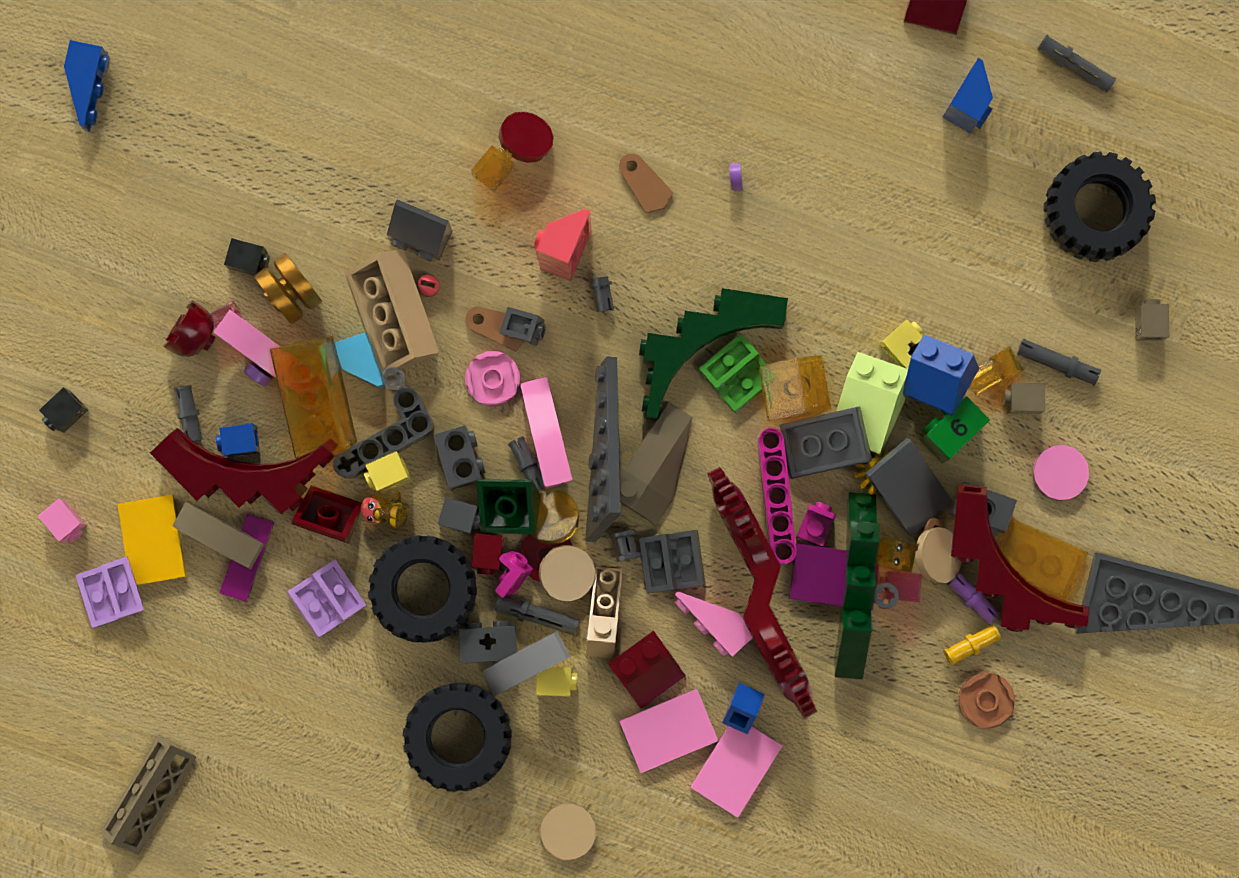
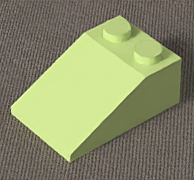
(878, 392)

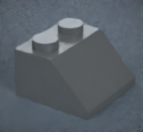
(418, 231)

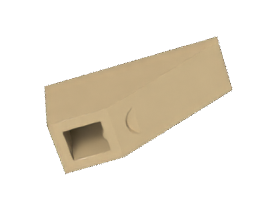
(604, 612)

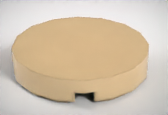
(935, 557)
(567, 573)
(568, 831)

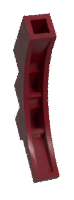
(205, 472)
(996, 576)

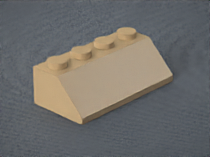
(392, 310)

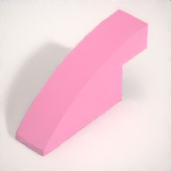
(247, 340)
(546, 432)

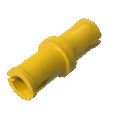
(972, 644)

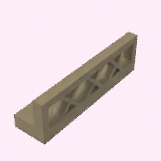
(142, 793)

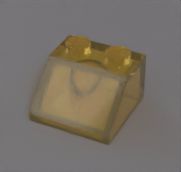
(795, 388)

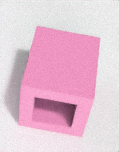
(63, 521)

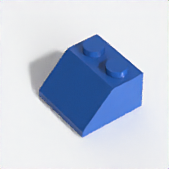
(971, 102)
(939, 374)

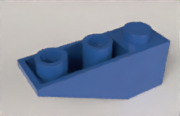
(84, 74)

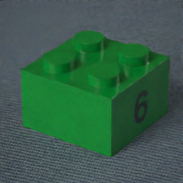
(950, 433)

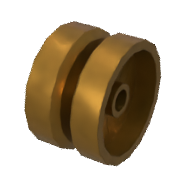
(287, 289)

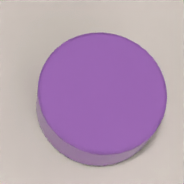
(736, 177)
(257, 374)

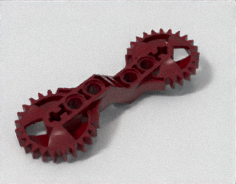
(758, 613)

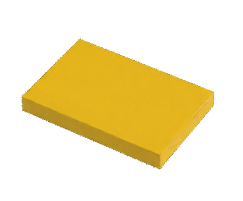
(151, 539)

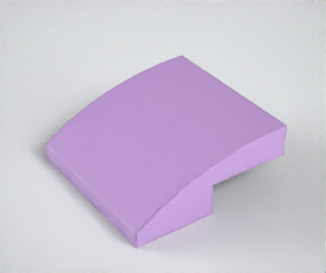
(110, 592)
(326, 599)

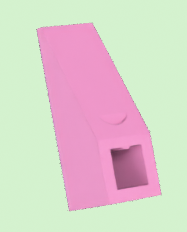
(723, 624)

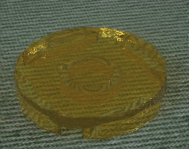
(556, 518)

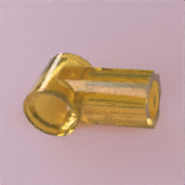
(998, 368)

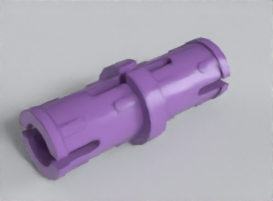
(973, 599)

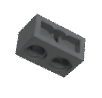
(452, 459)

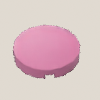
(492, 378)
(1060, 472)

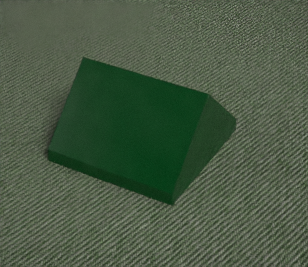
(508, 506)

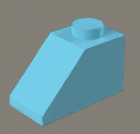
(358, 359)

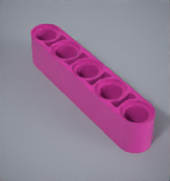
(776, 482)

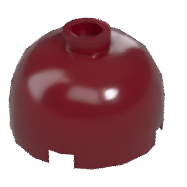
(191, 332)

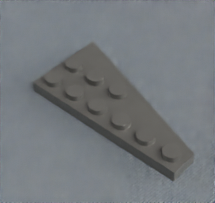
(604, 459)
(1141, 597)

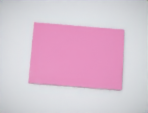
(668, 730)
(736, 768)

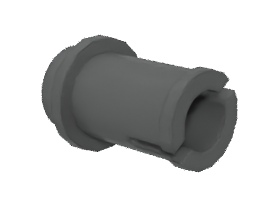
(603, 294)

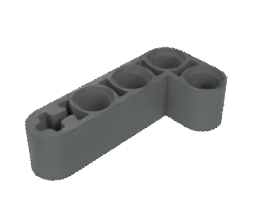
(381, 438)

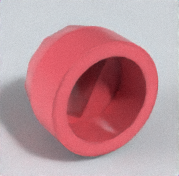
(425, 290)

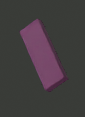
(238, 578)

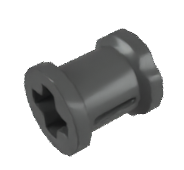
(625, 545)
(891, 589)

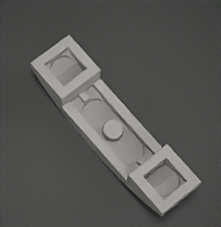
(526, 663)

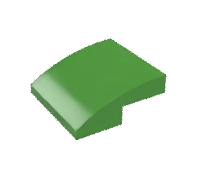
(735, 373)

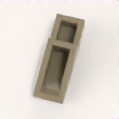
(218, 534)

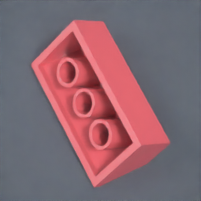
(563, 243)

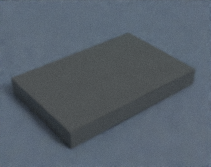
(826, 442)
(908, 487)

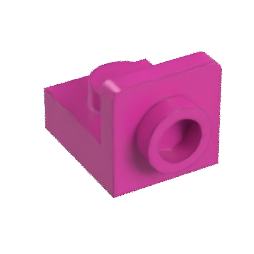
(816, 524)
(515, 575)

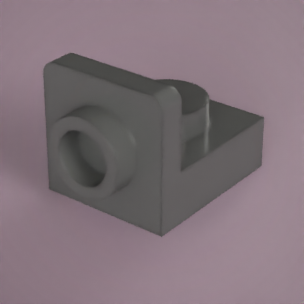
(523, 326)

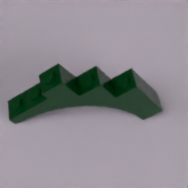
(736, 313)
(858, 586)

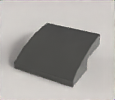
(672, 561)

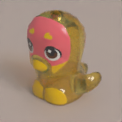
(381, 511)

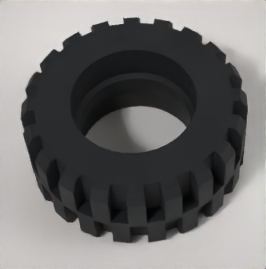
(1119, 177)
(384, 589)
(420, 748)

